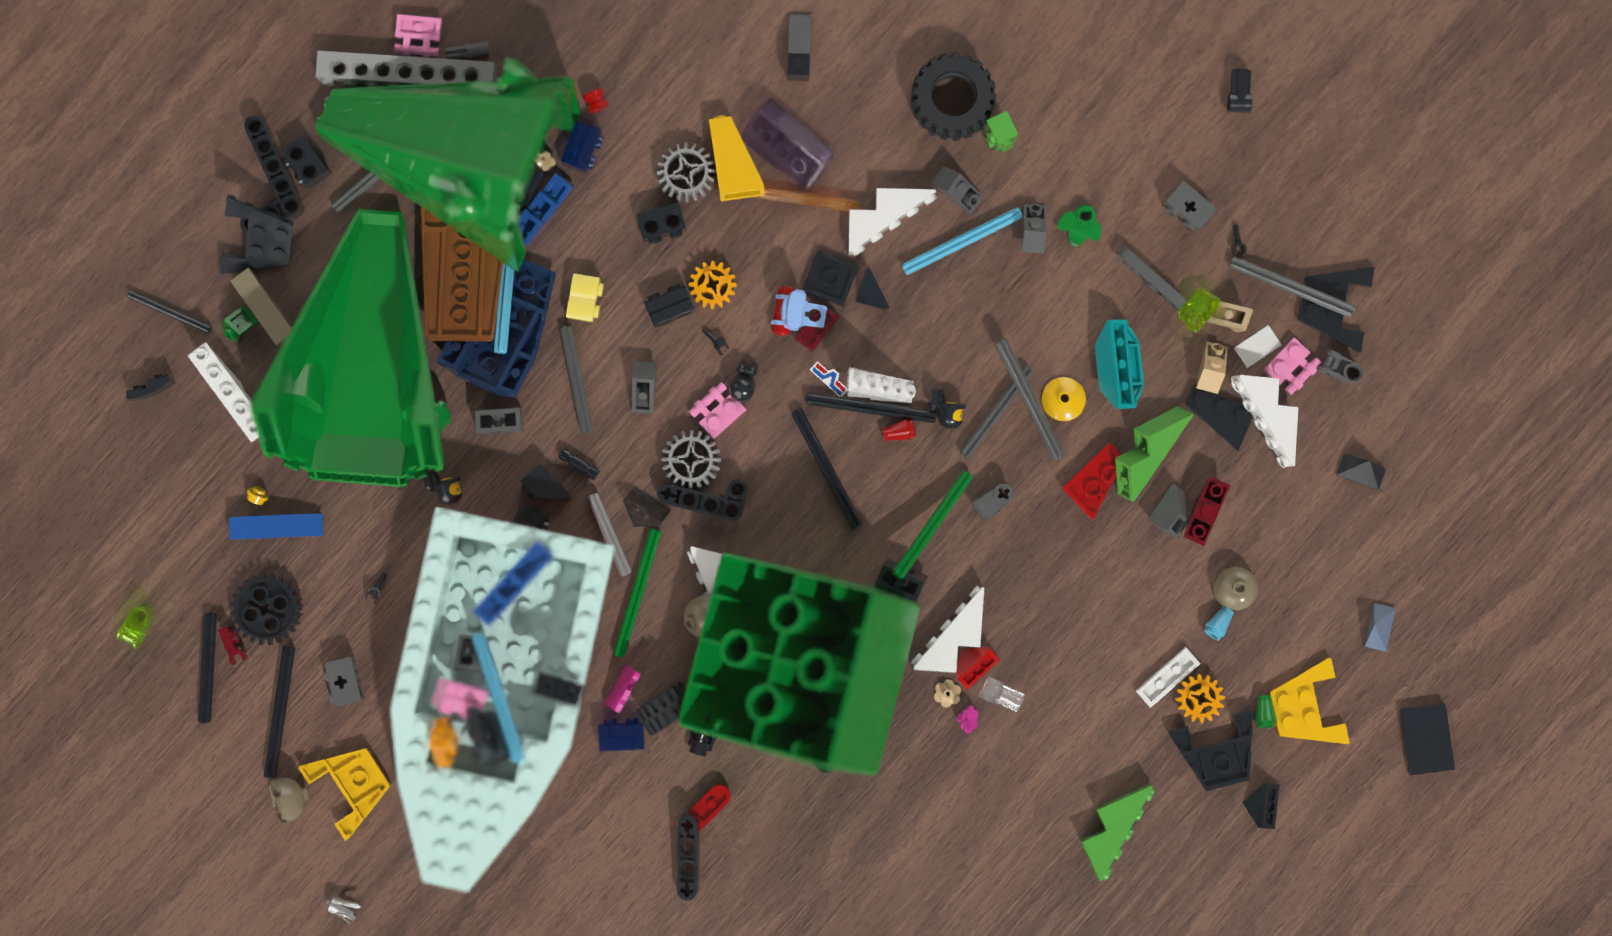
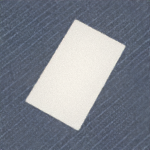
(1257, 346)

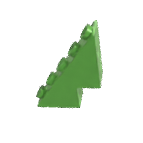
(1151, 446)
(1117, 821)

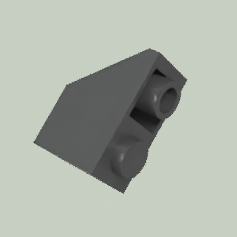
(957, 189)
(1034, 228)
(1171, 513)

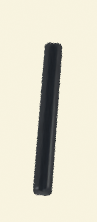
(207, 667)

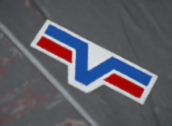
(830, 378)

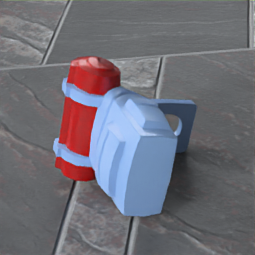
(791, 310)

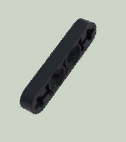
(688, 856)

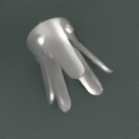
(337, 907)

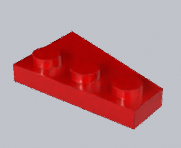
(1093, 481)

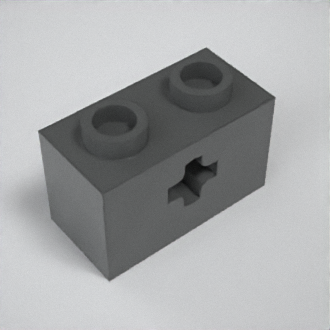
(1200, 210)
(499, 421)
(352, 689)

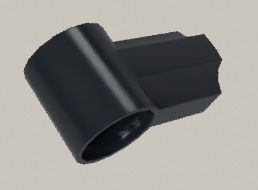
(1239, 97)
(534, 181)

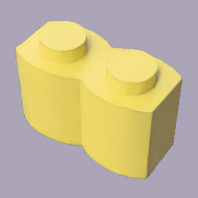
(584, 297)

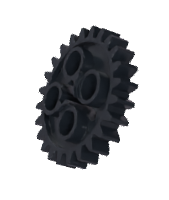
(259, 627)

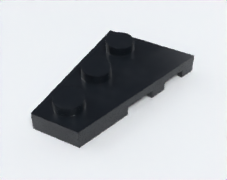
(1221, 414)

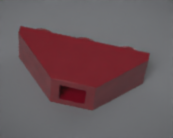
(1206, 510)

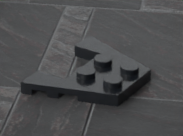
(267, 238)
(1326, 320)
(1219, 762)

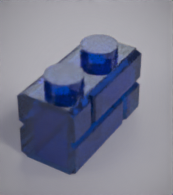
(582, 147)
(621, 736)

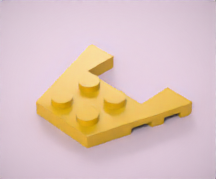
(1298, 708)
(359, 781)

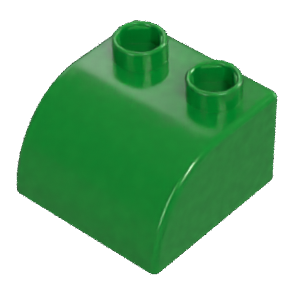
(799, 665)

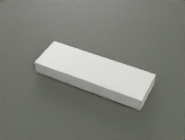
(1167, 677)

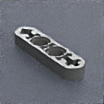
(1149, 277)

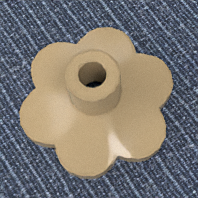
(545, 161)
(947, 686)

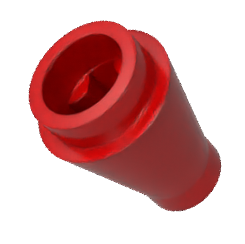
(900, 431)

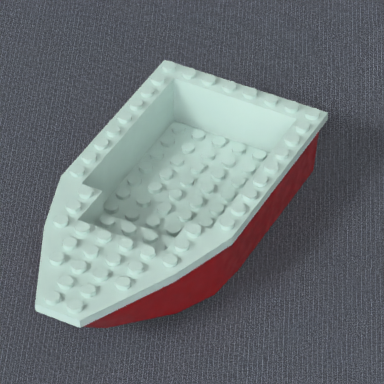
(468, 810)

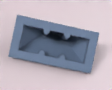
(1379, 627)

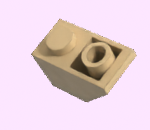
(1212, 367)

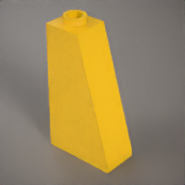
(734, 166)

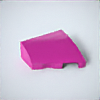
(622, 688)

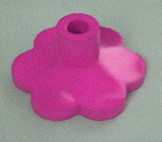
(968, 719)

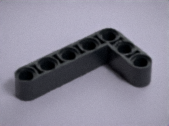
(274, 178)

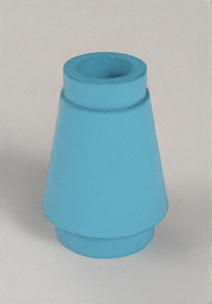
(1219, 623)

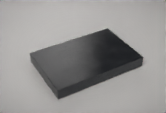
(1427, 739)

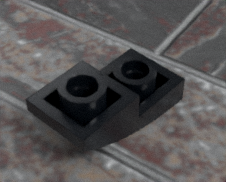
(155, 386)
(557, 689)

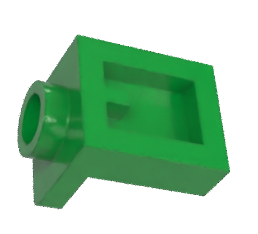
(239, 323)

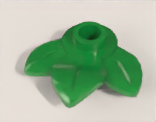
(1078, 228)

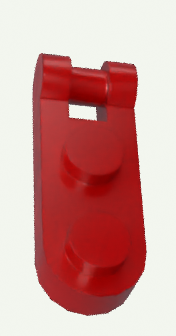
(709, 805)

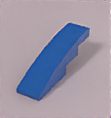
(543, 207)
(275, 526)
(513, 584)

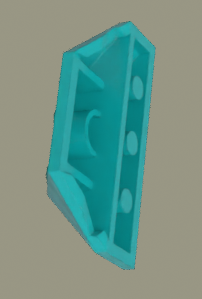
(1119, 364)

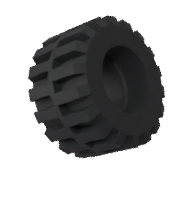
(662, 709)

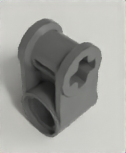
(1339, 367)
(990, 504)

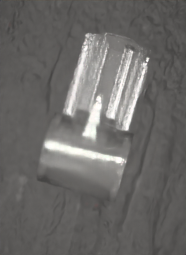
(997, 692)

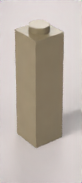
(262, 306)

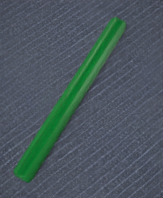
(932, 525)
(637, 593)

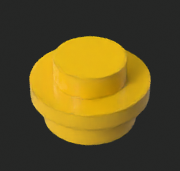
(257, 495)

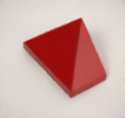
(974, 664)

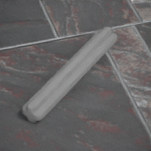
(609, 533)

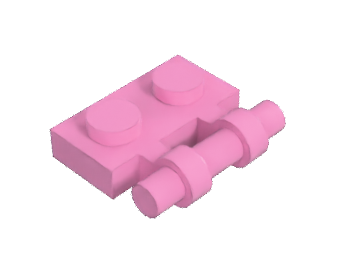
(417, 28)
(1286, 362)
(721, 416)

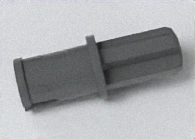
(468, 50)

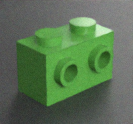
(1000, 132)

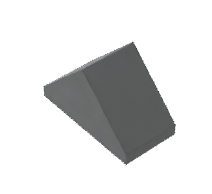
(466, 656)

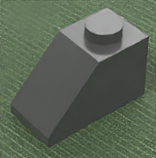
(644, 387)

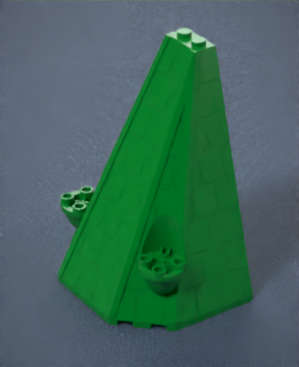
(456, 145)
(354, 374)

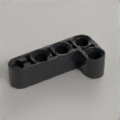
(701, 498)

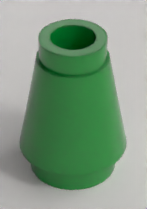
(1265, 712)

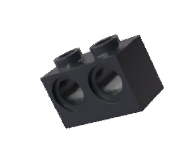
(308, 160)
(660, 217)

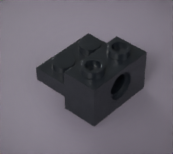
(908, 588)
(481, 726)

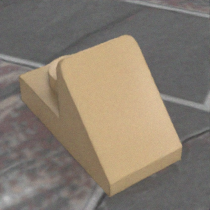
(1232, 316)

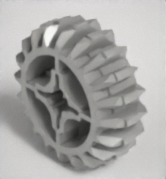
(680, 153)
(702, 460)

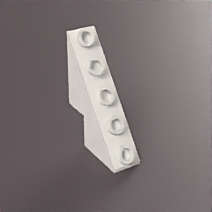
(890, 209)
(226, 387)
(880, 387)
(1274, 420)
(707, 564)
(961, 631)

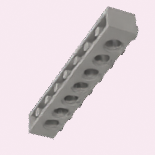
(328, 62)

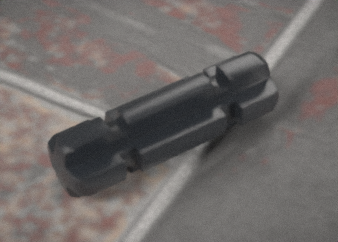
(579, 464)

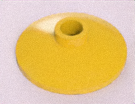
(1055, 407)

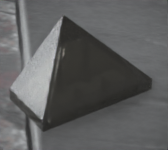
(644, 509)

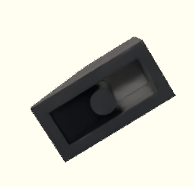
(543, 485)
(532, 519)

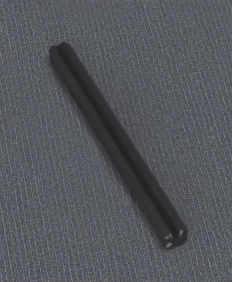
(871, 407)
(826, 468)
(279, 712)

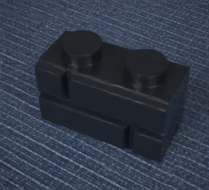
(669, 306)

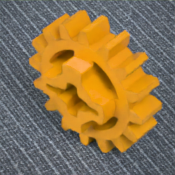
(702, 288)
(1204, 689)
(443, 742)

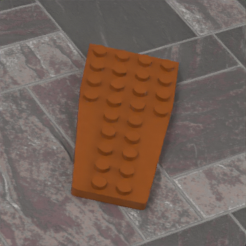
(458, 285)

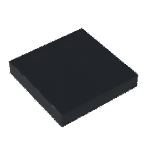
(830, 278)

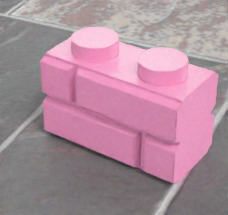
(458, 697)

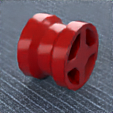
(595, 101)

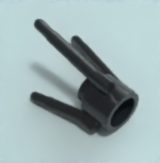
(699, 745)

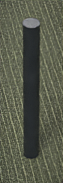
(169, 311)

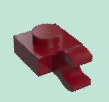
(230, 638)

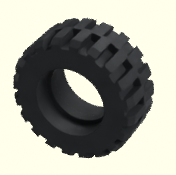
(963, 69)

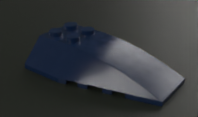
(507, 372)

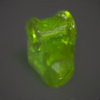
(1200, 307)
(133, 630)

